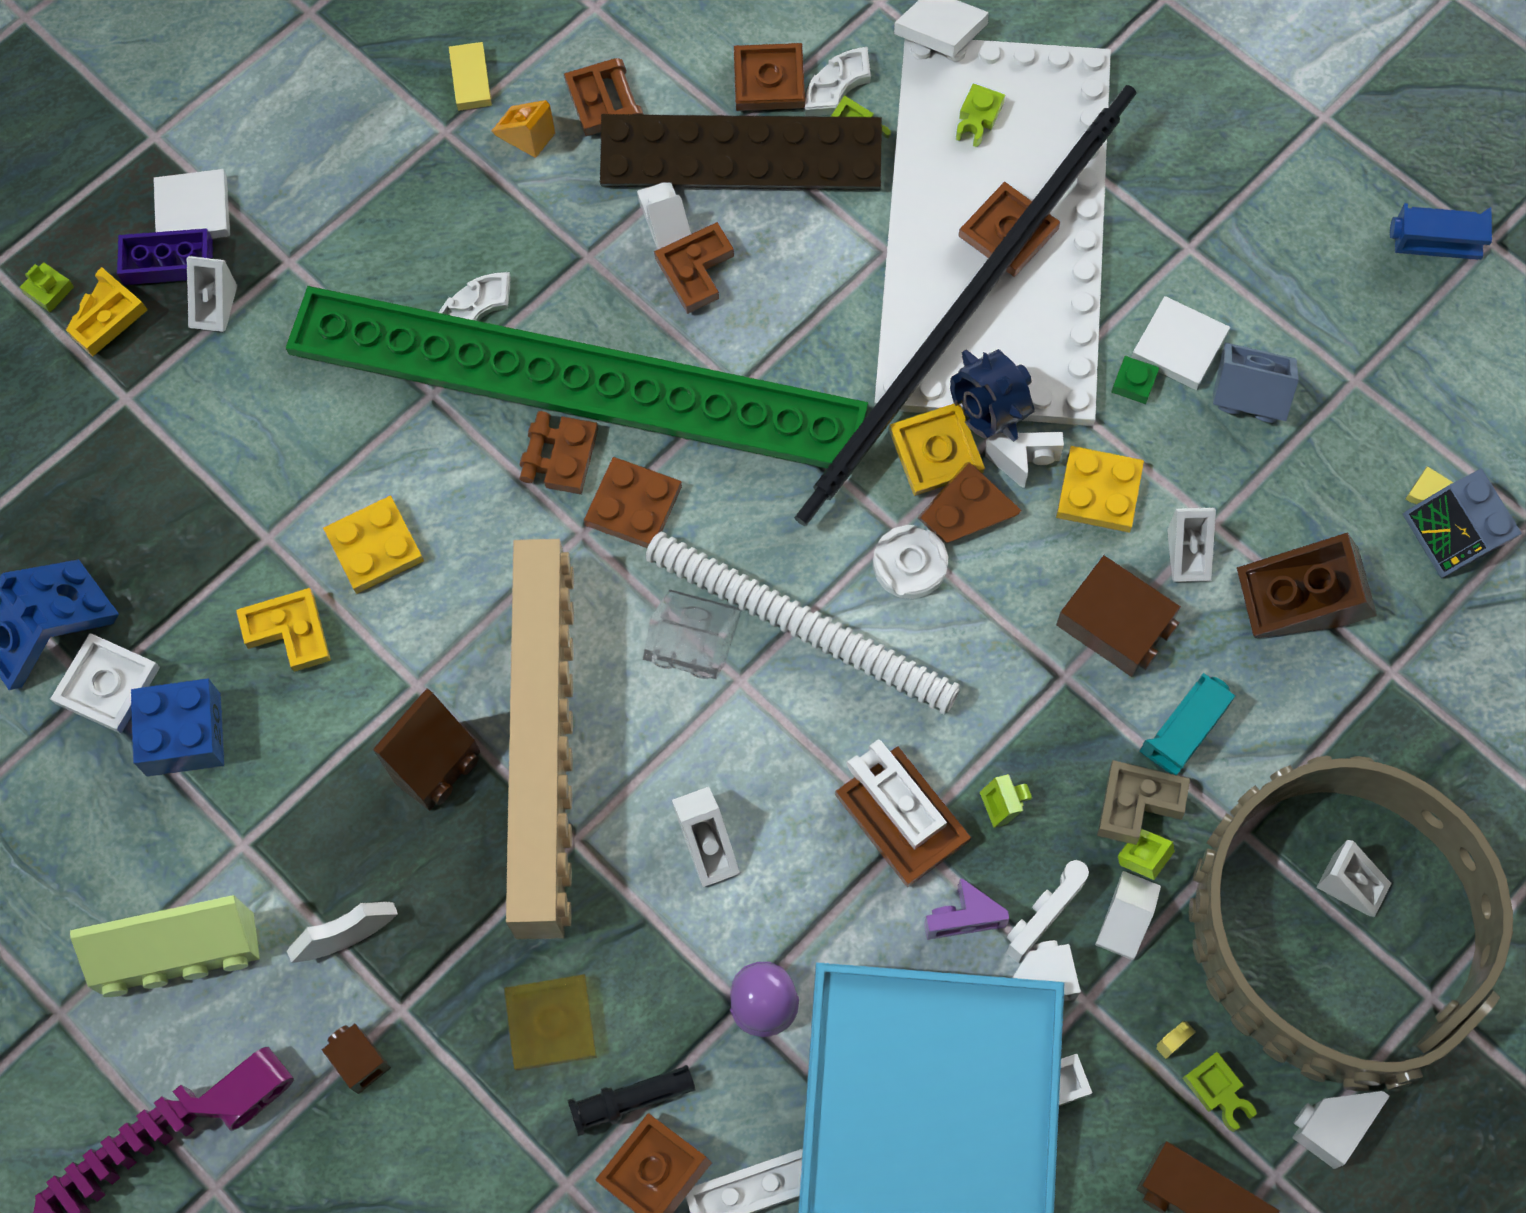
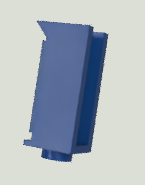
(1441, 232)

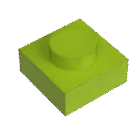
(1148, 855)

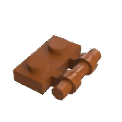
(569, 457)

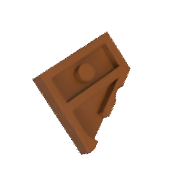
(967, 506)

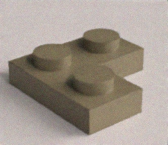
(1136, 790)

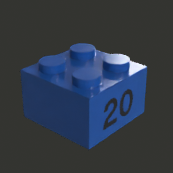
(177, 727)

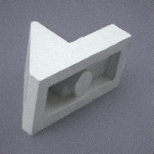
(664, 214)
(1012, 457)

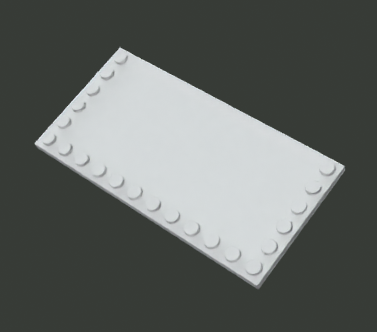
(1053, 304)

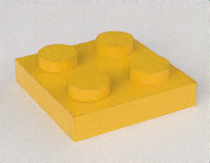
(934, 447)
(1100, 489)
(373, 544)

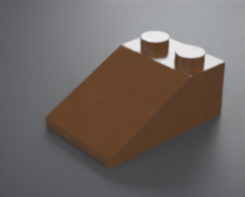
(1307, 589)
(427, 751)

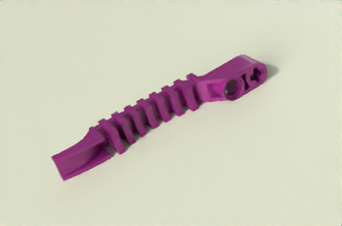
(232, 1099)

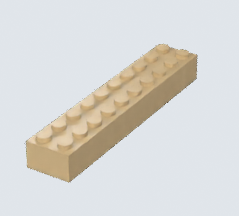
(539, 742)

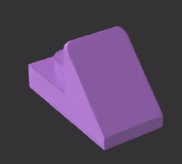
(977, 915)

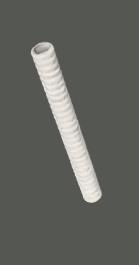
(802, 622)

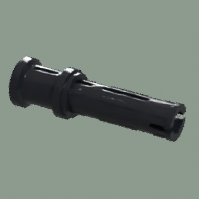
(612, 1104)

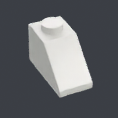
(706, 836)
(1051, 963)
(1337, 1125)

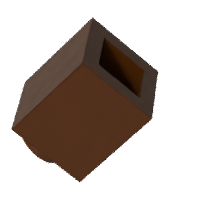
(355, 1057)

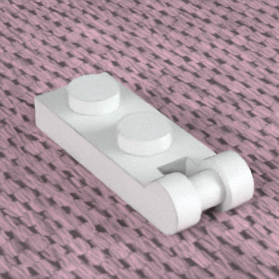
(897, 794)
(1048, 908)

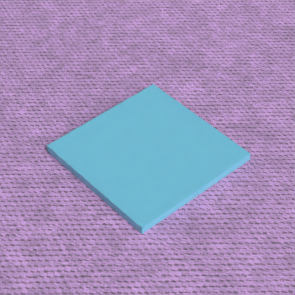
(931, 1093)

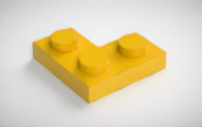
(287, 618)

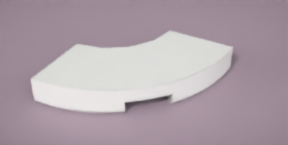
(836, 80)
(480, 297)
(342, 932)

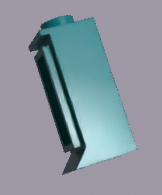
(1189, 724)

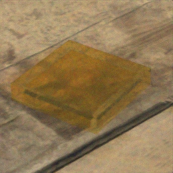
(550, 1022)

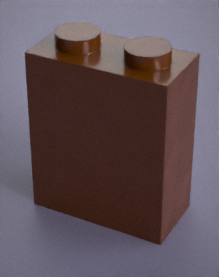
(1119, 616)

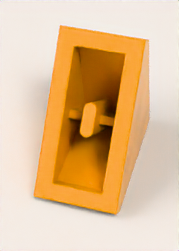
(527, 127)

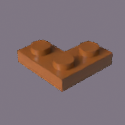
(687, 261)

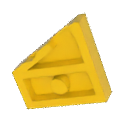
(104, 313)

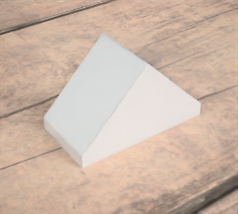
(209, 293)
(1191, 544)
(1354, 879)
(1128, 915)

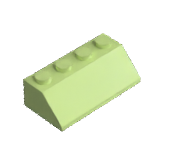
(166, 945)

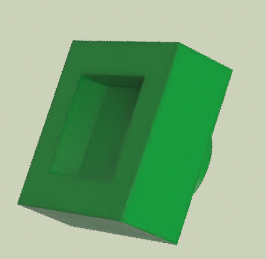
(1135, 379)

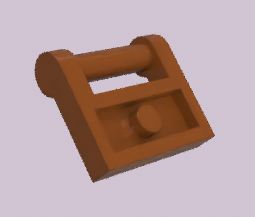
(591, 96)

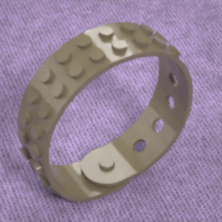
(1453, 835)

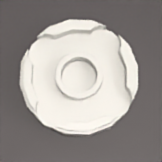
(910, 562)

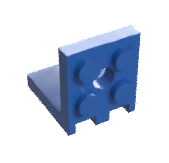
(35, 612)

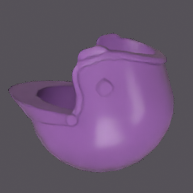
(763, 999)

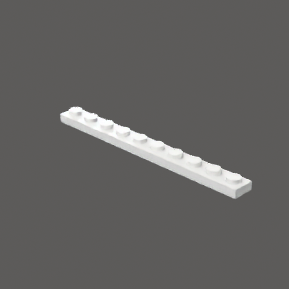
(779, 1178)

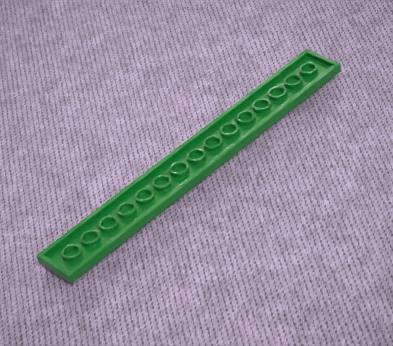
(574, 377)

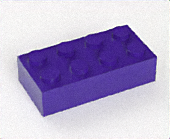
(160, 255)

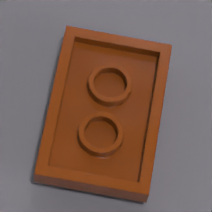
(896, 850)

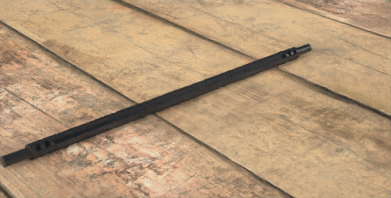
(964, 307)

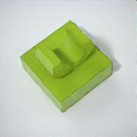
(46, 286)
(1004, 800)

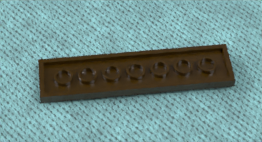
(741, 151)

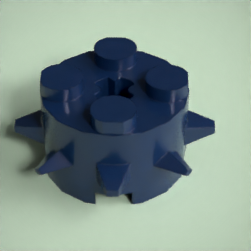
(992, 393)

